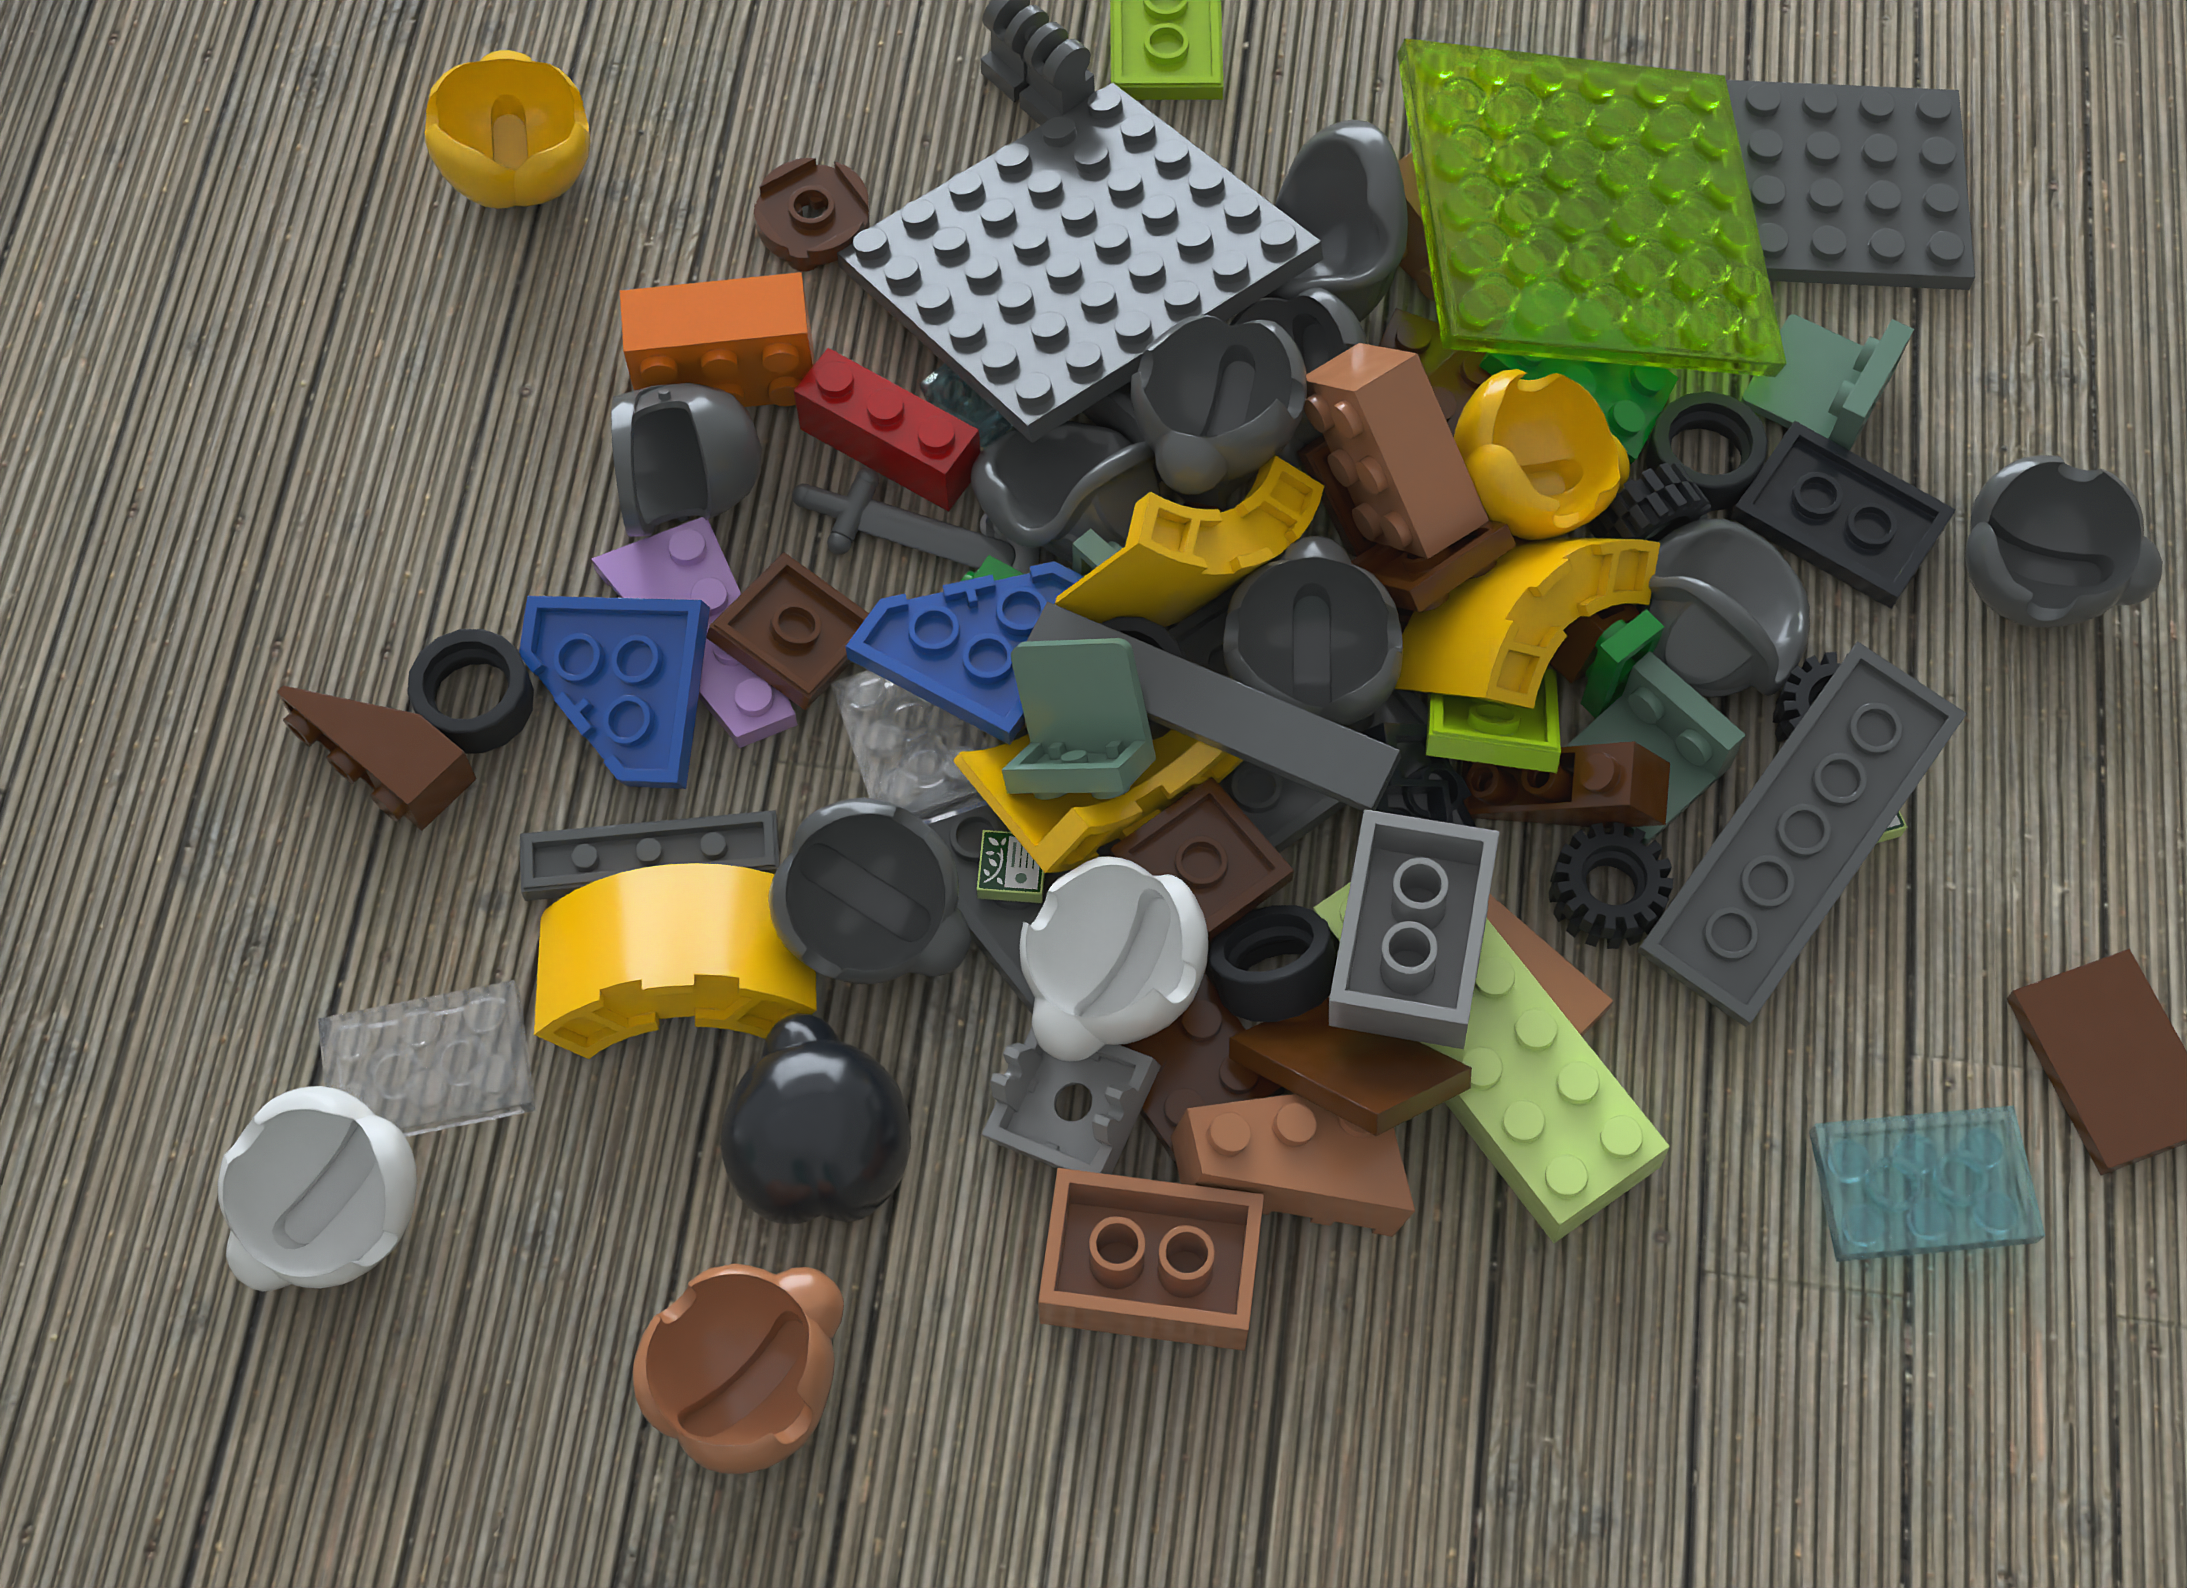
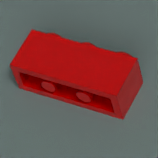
(887, 428)

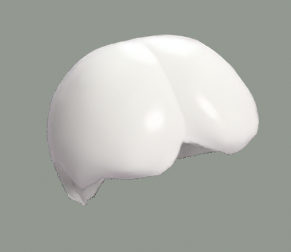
(1111, 957)
(315, 1191)

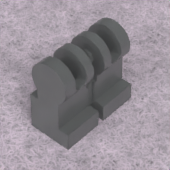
(1035, 60)

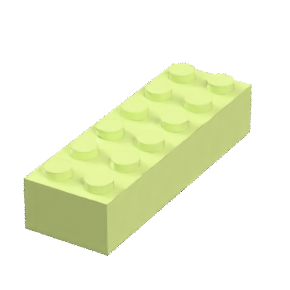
(1539, 1094)

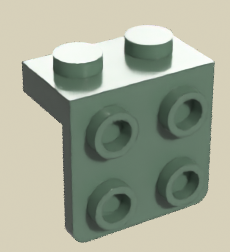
(1080, 719)

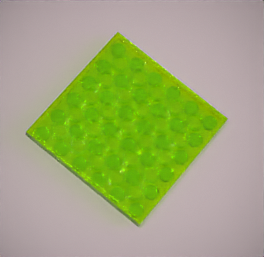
(1587, 211)

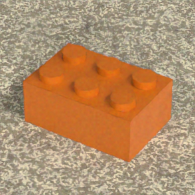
(721, 334)

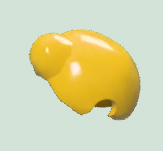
(507, 130)
(1540, 453)

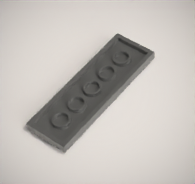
(1801, 834)

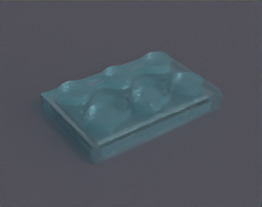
(1926, 1183)

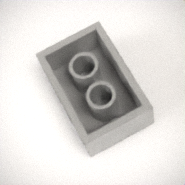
(1413, 929)

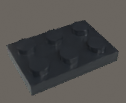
(1843, 514)

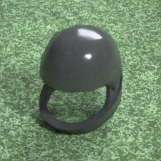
(681, 454)

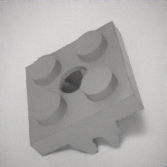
(1027, 1097)

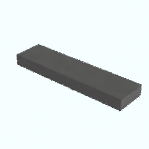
(571, 858)

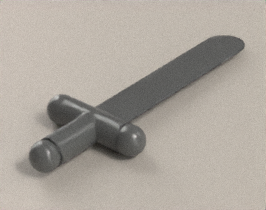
(863, 514)

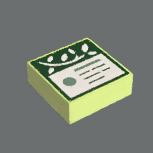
(1008, 870)

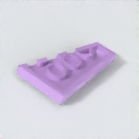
(691, 566)

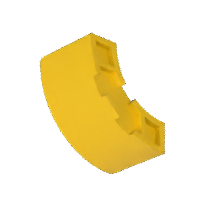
(1189, 555)
(1506, 625)
(1072, 827)
(663, 949)

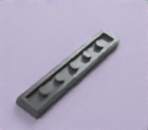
(1244, 719)

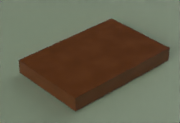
(2109, 1058)
(1351, 1072)

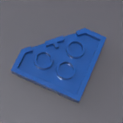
(960, 643)
(623, 677)

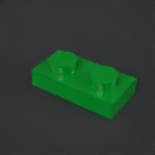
(1617, 653)

